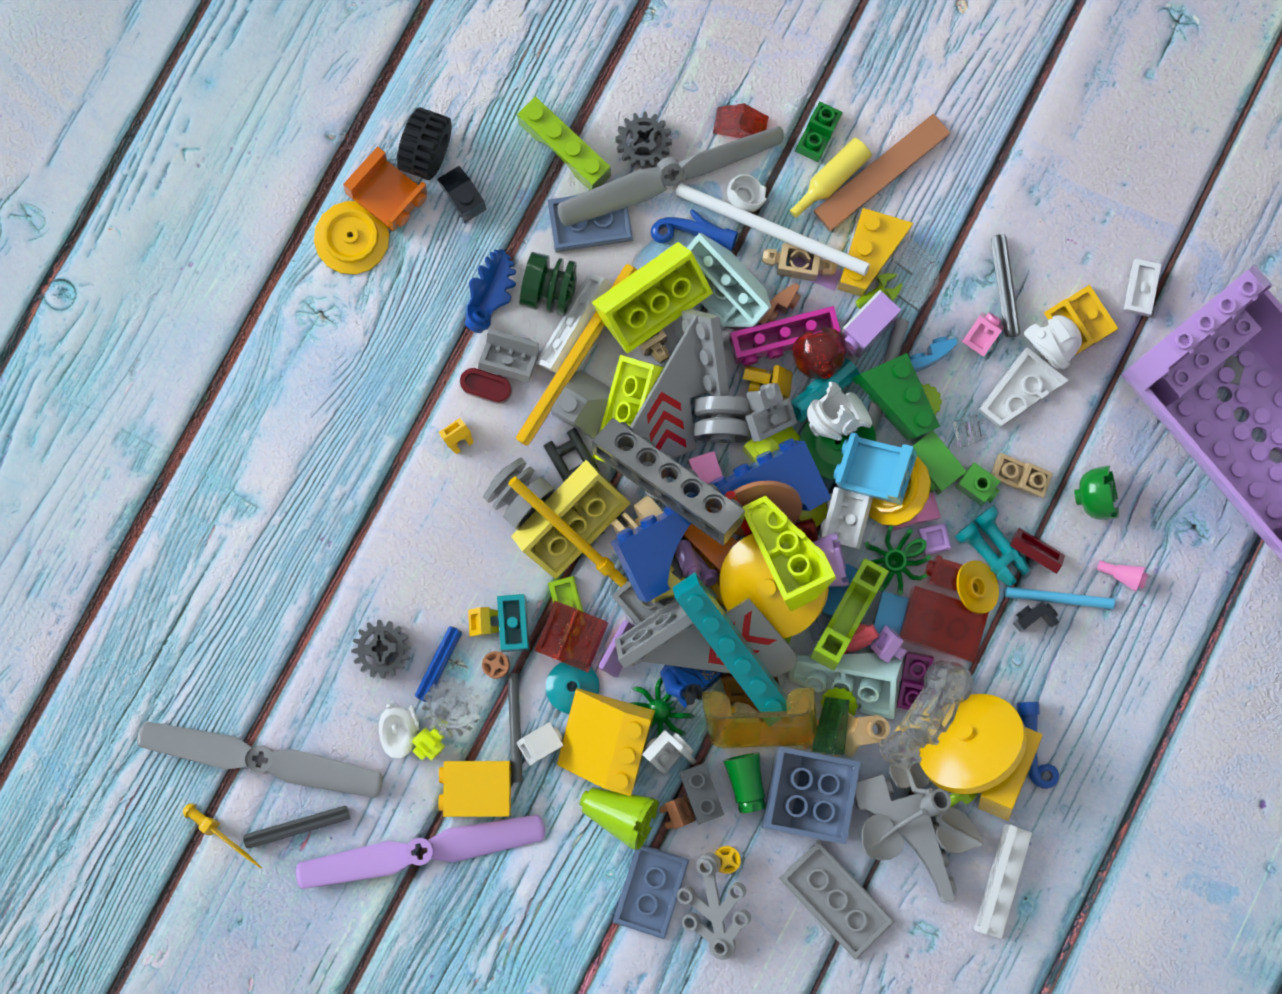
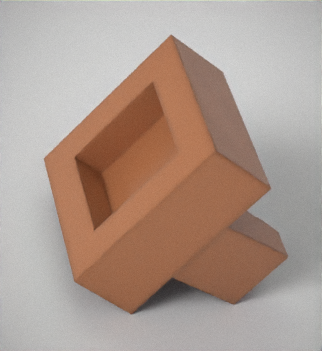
(679, 812)

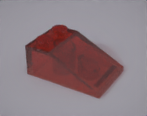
(942, 624)

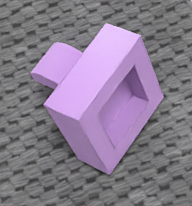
(888, 645)

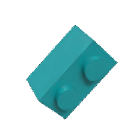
(513, 623)

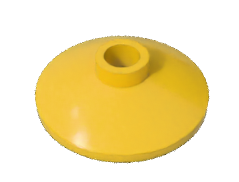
(977, 587)

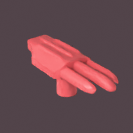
(862, 638)

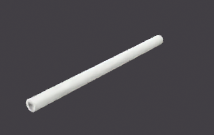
(773, 229)

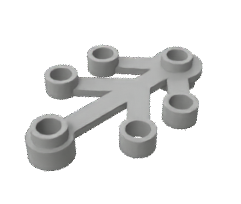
(714, 910)

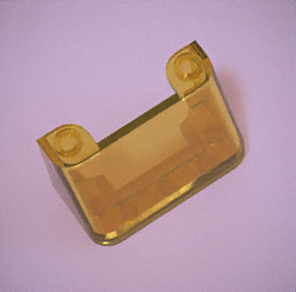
(761, 729)

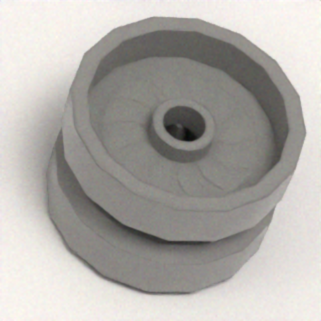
(722, 419)

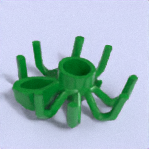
(896, 560)
(662, 709)

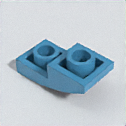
(937, 351)
(890, 612)

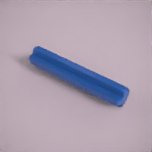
(439, 661)

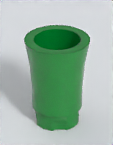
(746, 781)

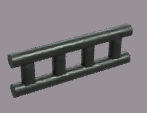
(574, 443)

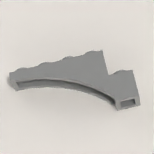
(874, 796)

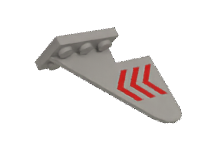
(691, 371)
(674, 640)

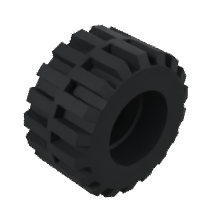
(424, 143)

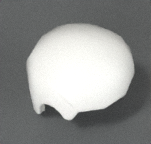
(746, 193)

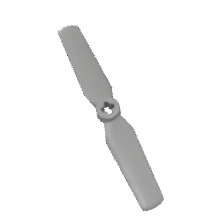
(650, 182)
(232, 753)

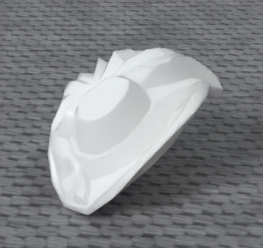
(398, 729)

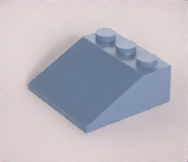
(811, 794)

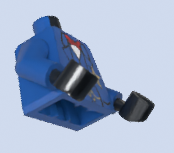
(687, 683)

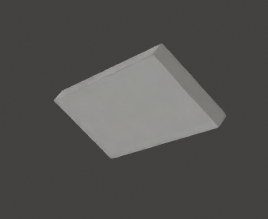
(836, 899)

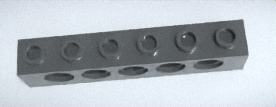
(650, 478)

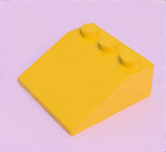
(605, 741)

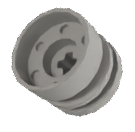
(519, 509)

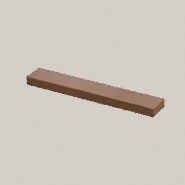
(881, 172)

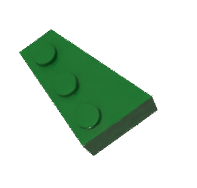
(900, 396)

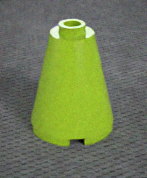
(621, 814)

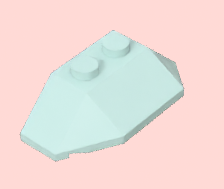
(736, 292)

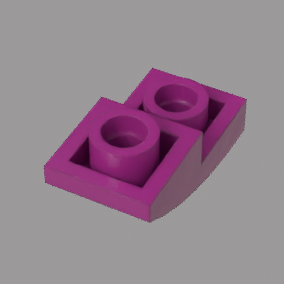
(913, 678)

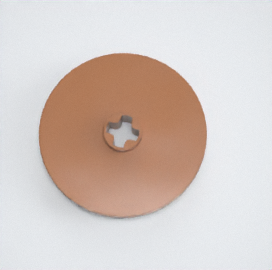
(781, 494)

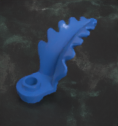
(490, 290)

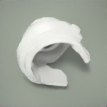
(1056, 341)

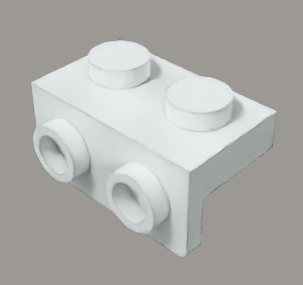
(847, 517)
(667, 750)

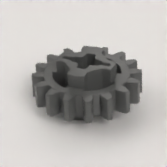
(637, 131)
(369, 650)

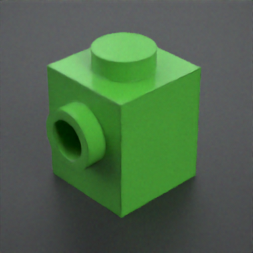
(978, 484)

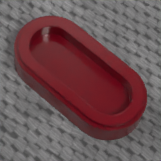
(485, 385)

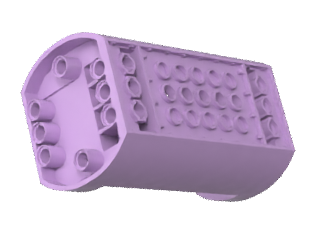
(1181, 384)

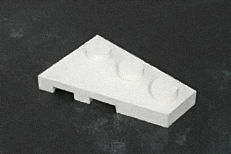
(1020, 387)

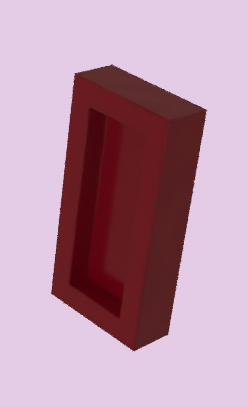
(1037, 550)

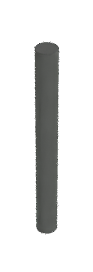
(515, 730)

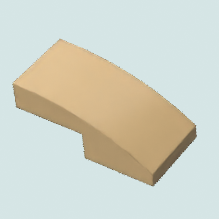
(1021, 475)

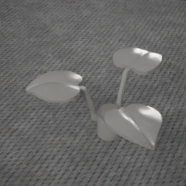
(954, 834)

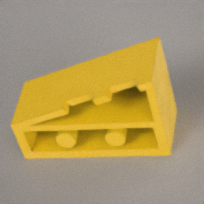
(875, 243)
(1002, 798)

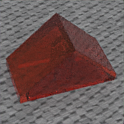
(739, 121)

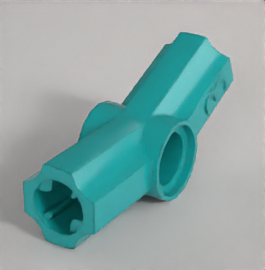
(818, 388)

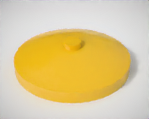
(748, 576)
(978, 747)

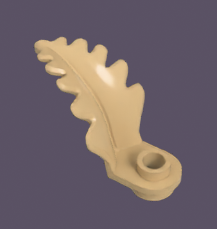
(861, 732)

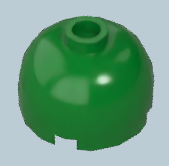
(1097, 493)

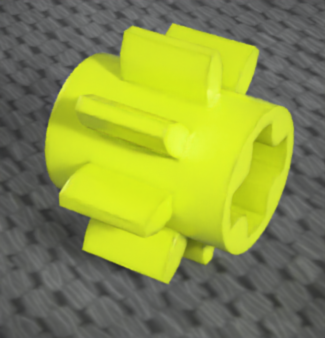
(428, 744)

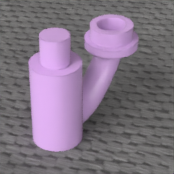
(692, 562)

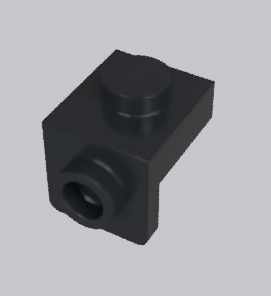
(1029, 615)

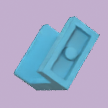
(875, 469)

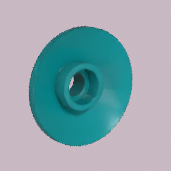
(557, 685)

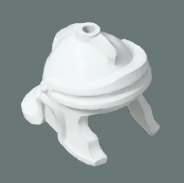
(837, 414)

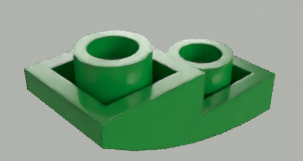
(818, 131)

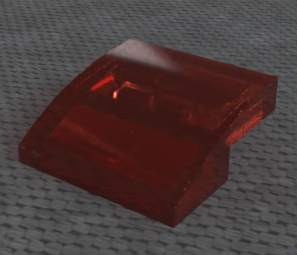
(571, 636)

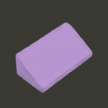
(610, 660)

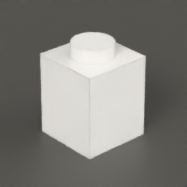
(540, 743)

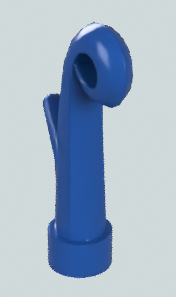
(724, 237)
(1029, 714)

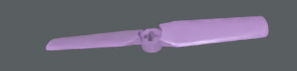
(449, 845)

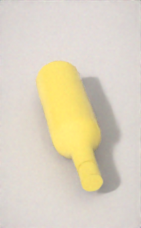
(834, 174)

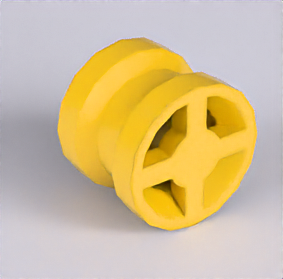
(731, 861)

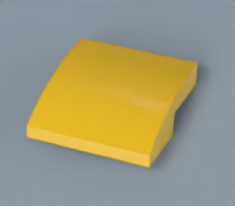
(1088, 314)

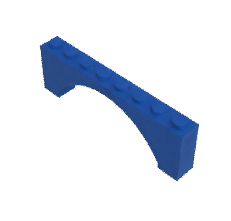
(650, 548)

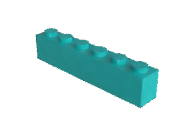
(729, 645)

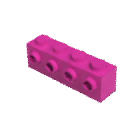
(778, 336)

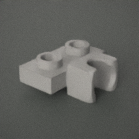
(771, 412)

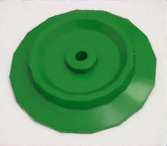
(826, 451)

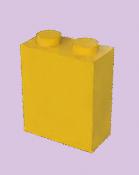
(475, 789)

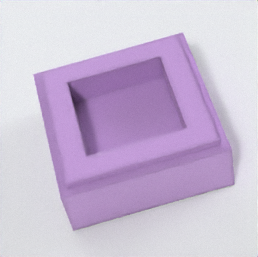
(936, 539)

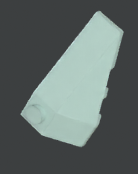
(865, 675)

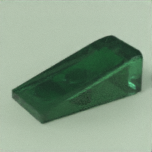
(832, 727)

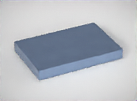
(599, 231)
(651, 891)

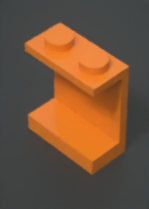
(385, 190)

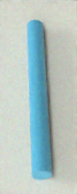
(1057, 597)

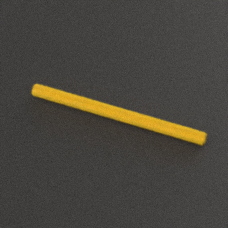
(566, 371)

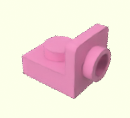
(983, 333)

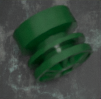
(548, 284)

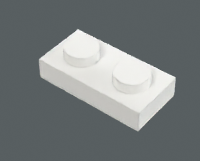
(1142, 287)

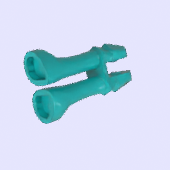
(987, 523)

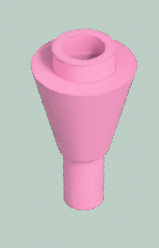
(1128, 575)

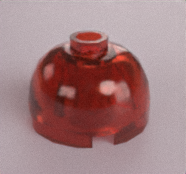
(819, 353)

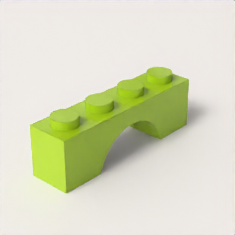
(575, 153)
(849, 614)

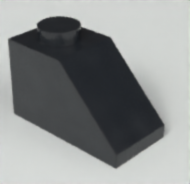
(462, 194)

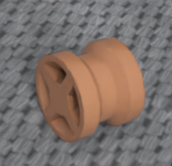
(491, 664)

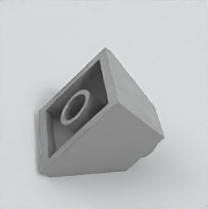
(582, 404)

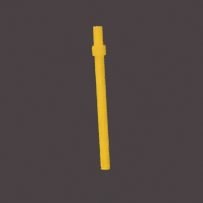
(603, 564)

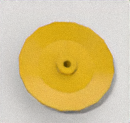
(355, 253)
(913, 502)

